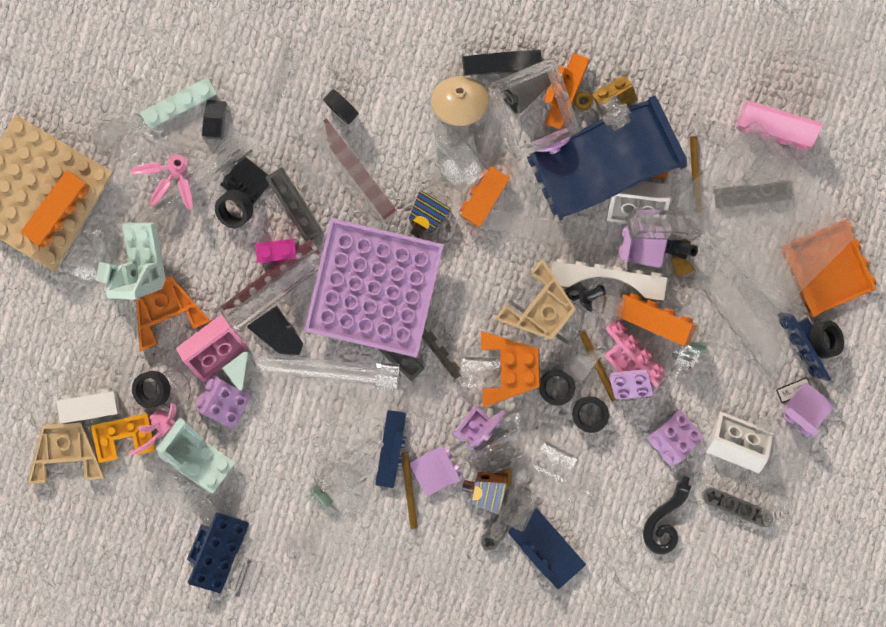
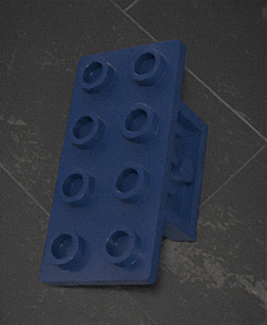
(799, 336)
(548, 550)
(215, 551)

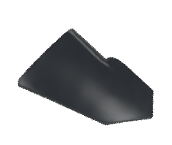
(277, 332)

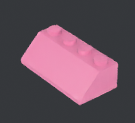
(781, 125)

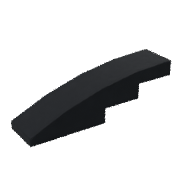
(500, 62)

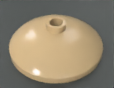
(459, 108)

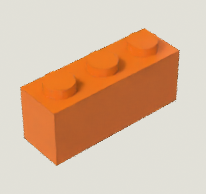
(484, 196)

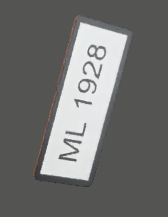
(787, 392)

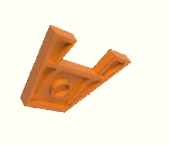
(164, 305)
(518, 368)

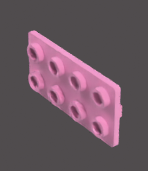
(629, 355)

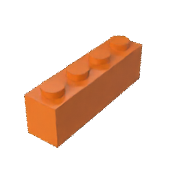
(55, 209)
(658, 320)

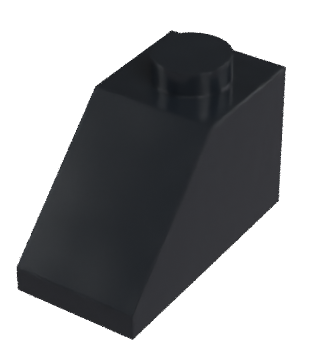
(214, 119)

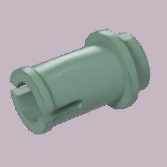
(698, 345)
(321, 496)

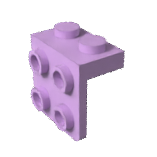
(642, 251)
(631, 384)
(222, 401)
(807, 409)
(477, 426)
(675, 438)
(435, 470)

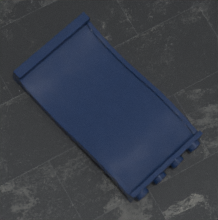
(606, 161)

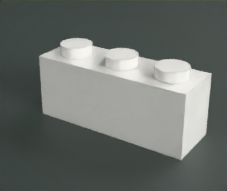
(88, 405)

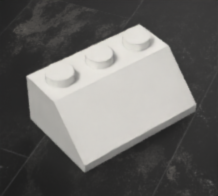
(642, 195)
(738, 443)

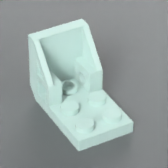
(144, 268)
(194, 457)

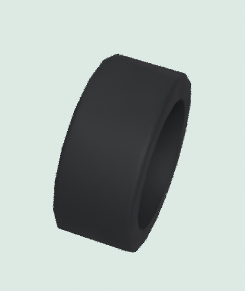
(340, 106)
(228, 219)
(835, 337)
(571, 387)
(138, 393)
(594, 428)

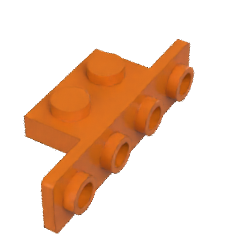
(572, 79)

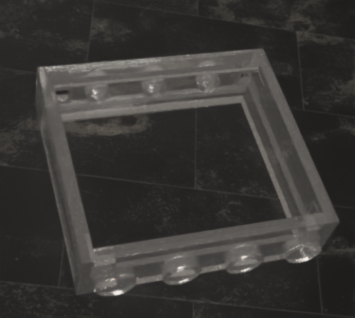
(571, 125)

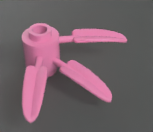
(177, 169)
(161, 422)

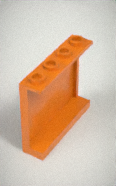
(839, 281)

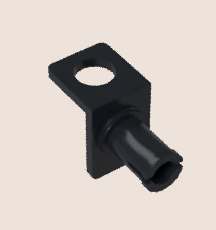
(681, 248)
(585, 295)

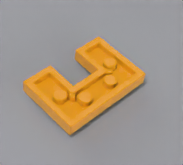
(107, 432)

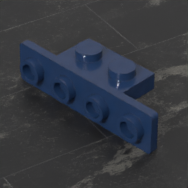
(390, 451)

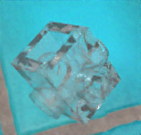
(615, 113)

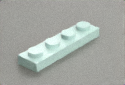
(178, 103)

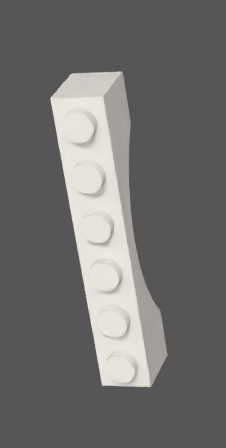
(647, 286)

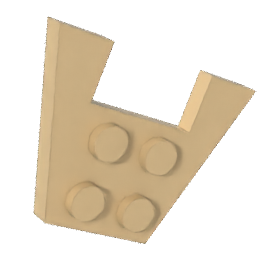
(546, 312)
(64, 444)

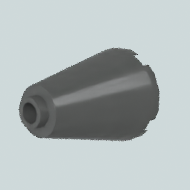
(523, 94)

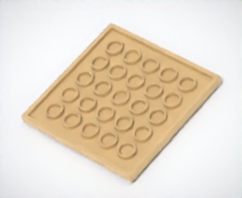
(28, 172)

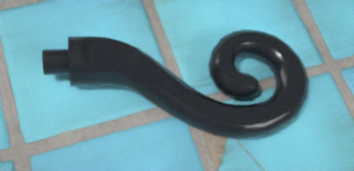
(679, 497)

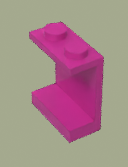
(276, 251)

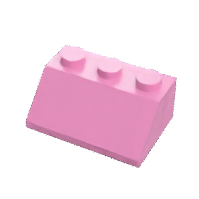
(211, 348)

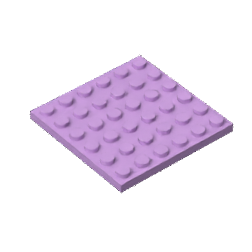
(374, 287)

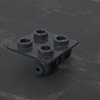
(246, 178)

